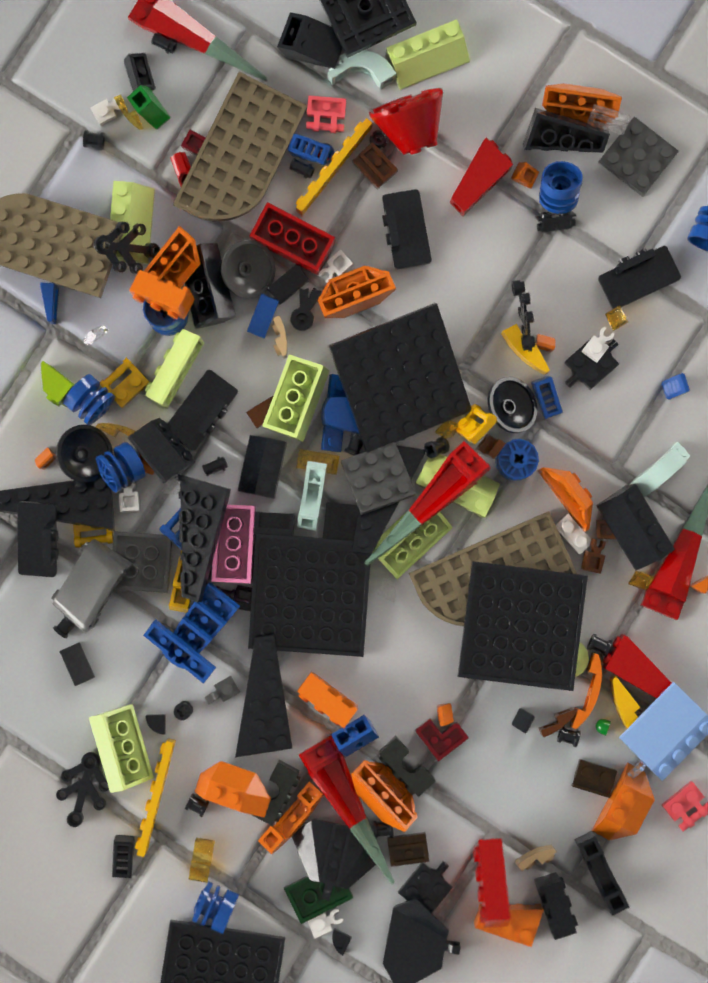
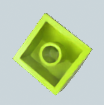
(54, 384)

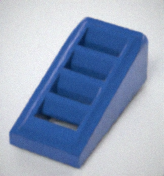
(298, 145)
(50, 299)
(675, 386)
(553, 394)

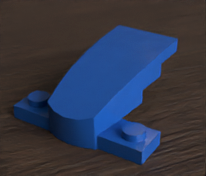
(336, 416)
(194, 632)

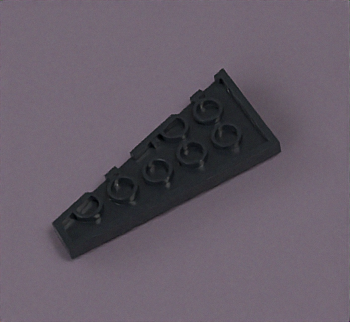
(75, 501)
(372, 524)
(199, 526)
(264, 713)

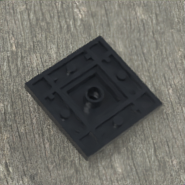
(367, 22)

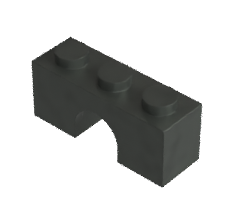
(285, 777)
(417, 780)

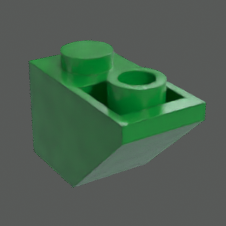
(148, 106)

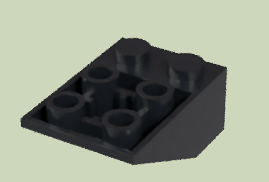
(309, 41)

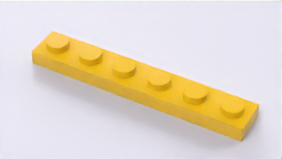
(338, 159)
(152, 805)

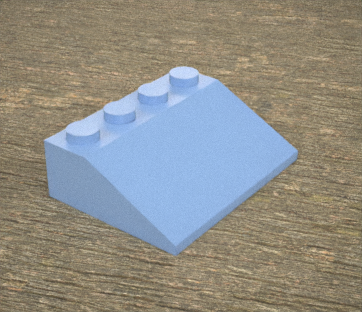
(667, 731)

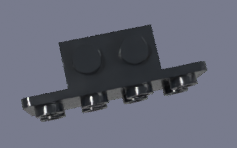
(406, 229)
(639, 276)
(202, 409)
(37, 539)

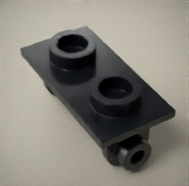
(548, 221)

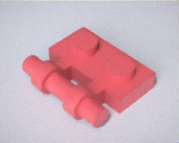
(326, 107)
(683, 801)

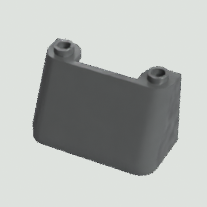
(90, 584)

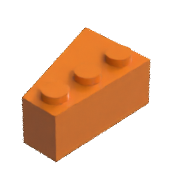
(162, 295)
(327, 699)
(522, 926)

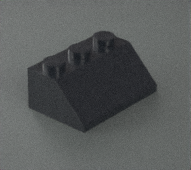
(161, 450)
(262, 466)

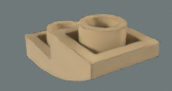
(281, 345)
(543, 854)

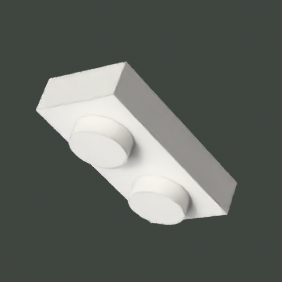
(573, 534)

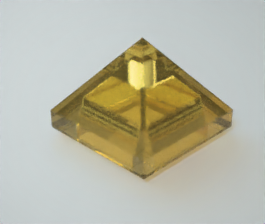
(616, 318)
(447, 429)
(641, 580)

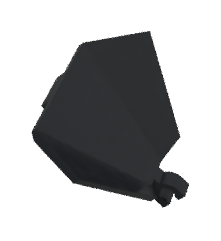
(331, 855)
(415, 943)

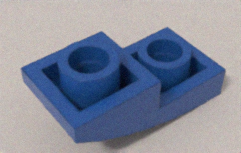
(262, 315)

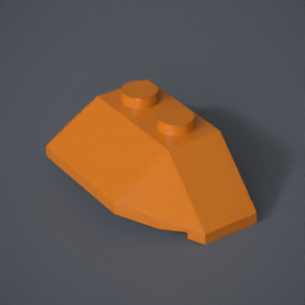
(577, 101)
(176, 259)
(355, 292)
(571, 494)
(234, 789)
(384, 794)
(625, 807)

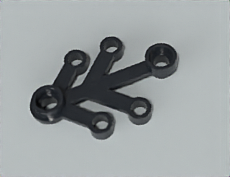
(125, 247)
(526, 317)
(84, 786)

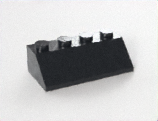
(211, 295)
(635, 527)

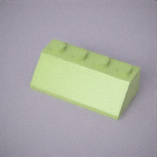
(428, 54)
(133, 205)
(175, 368)
(296, 398)
(476, 500)
(414, 546)
(121, 748)

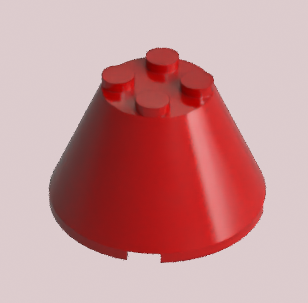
(411, 121)

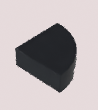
(157, 723)
(340, 941)

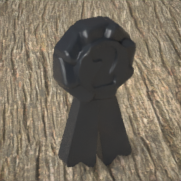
(302, 317)

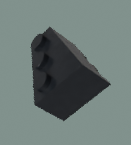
(556, 905)

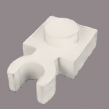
(105, 111)
(338, 265)
(596, 346)
(129, 500)
(322, 924)

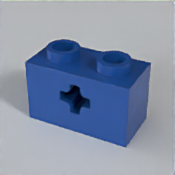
(355, 735)

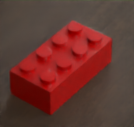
(293, 238)
(493, 883)

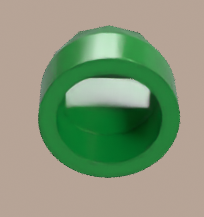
(602, 726)

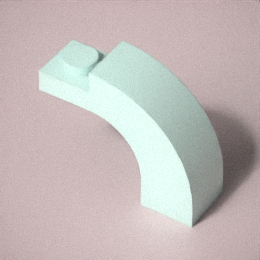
(365, 62)
(661, 469)
(312, 495)

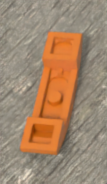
(594, 666)
(292, 819)

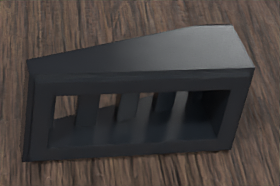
(126, 844)

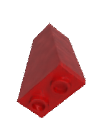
(481, 176)
(635, 667)

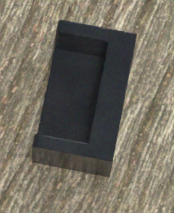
(274, 523)

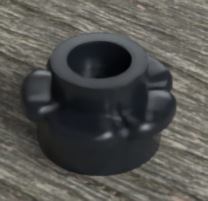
(378, 134)

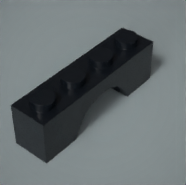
(601, 873)

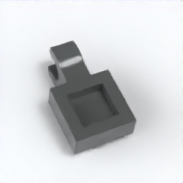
(225, 689)

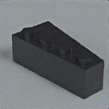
(557, 132)

